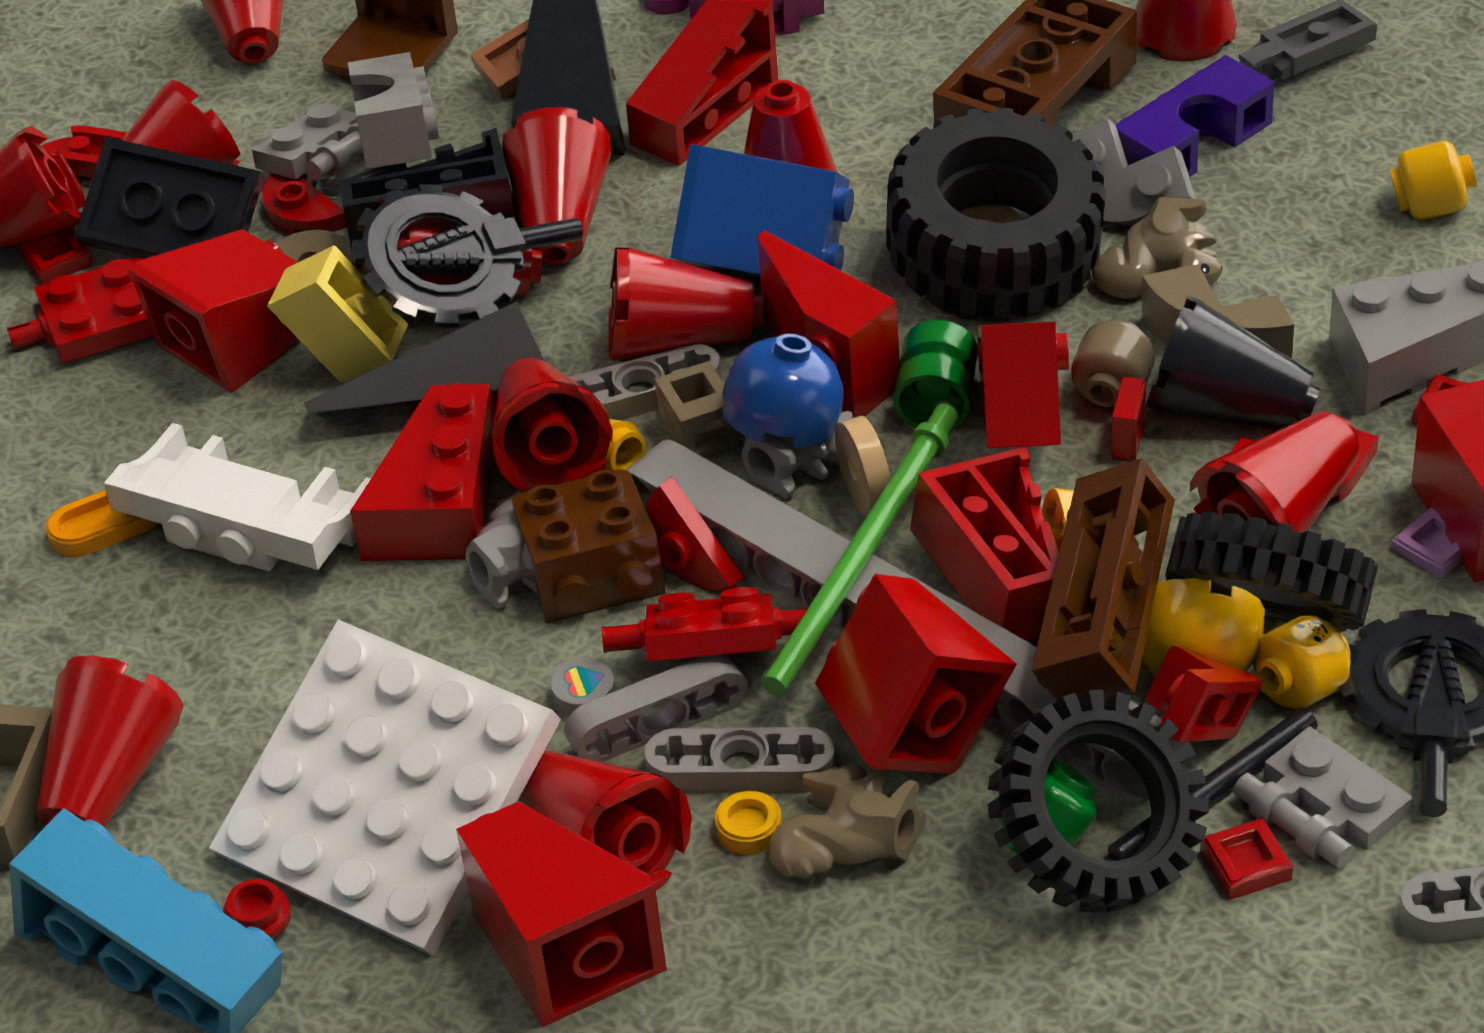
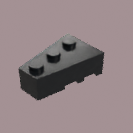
(474, 170)

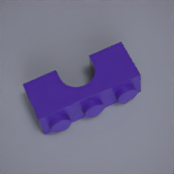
(1215, 102)

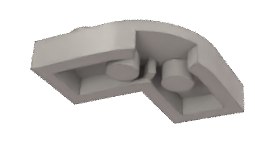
(1137, 186)

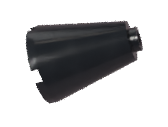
(1228, 373)

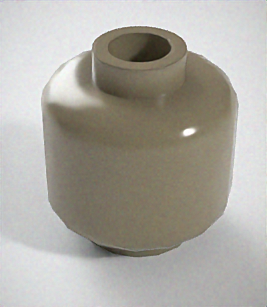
(1106, 356)

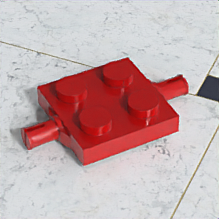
(86, 313)
(707, 627)

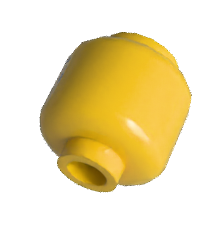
(1432, 180)
(1303, 660)

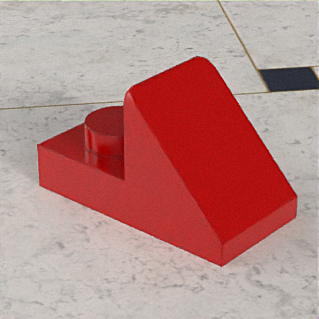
(1202, 695)

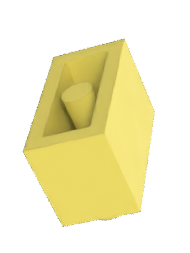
(337, 315)

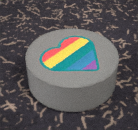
(580, 682)

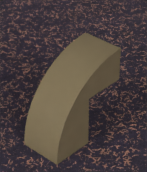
(1167, 291)

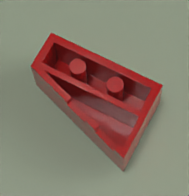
(1021, 382)
(989, 537)

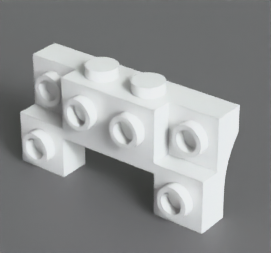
(233, 507)

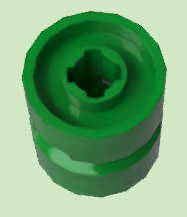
(934, 370)

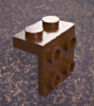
(393, 29)
(589, 544)

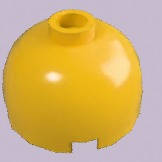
(1203, 622)

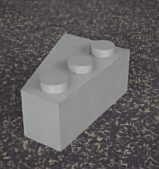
(1407, 330)

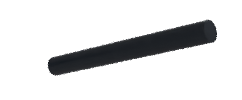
(1224, 777)

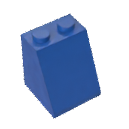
(739, 195)

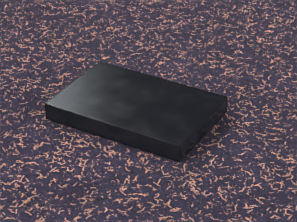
(163, 200)

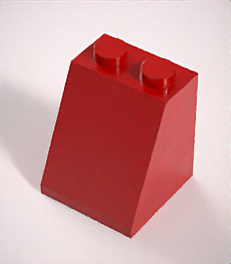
(213, 303)
(1451, 467)
(911, 678)
(560, 911)

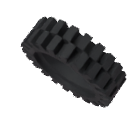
(1281, 567)
(1151, 754)

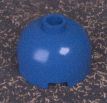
(784, 391)

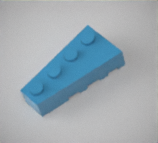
(141, 926)

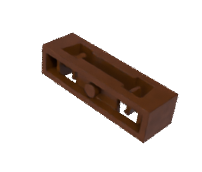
(1104, 582)

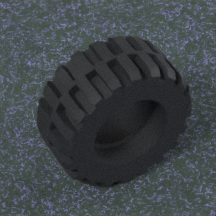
(989, 264)

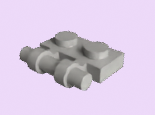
(313, 144)
(1332, 784)

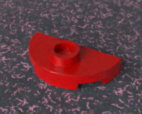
(299, 205)
(687, 542)

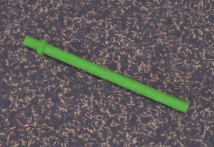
(928, 442)

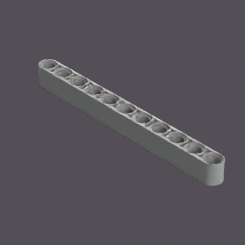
(797, 556)

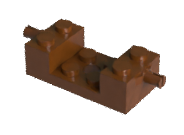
(1043, 59)

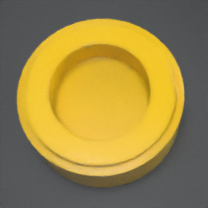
(747, 822)

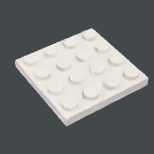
(374, 780)

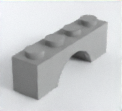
(392, 110)

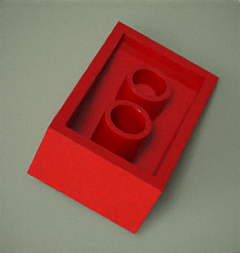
(835, 313)

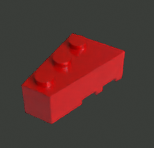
(704, 78)
(433, 481)

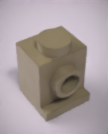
(693, 409)

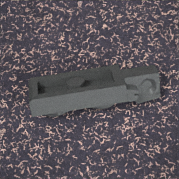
(1309, 40)

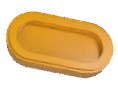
(91, 526)

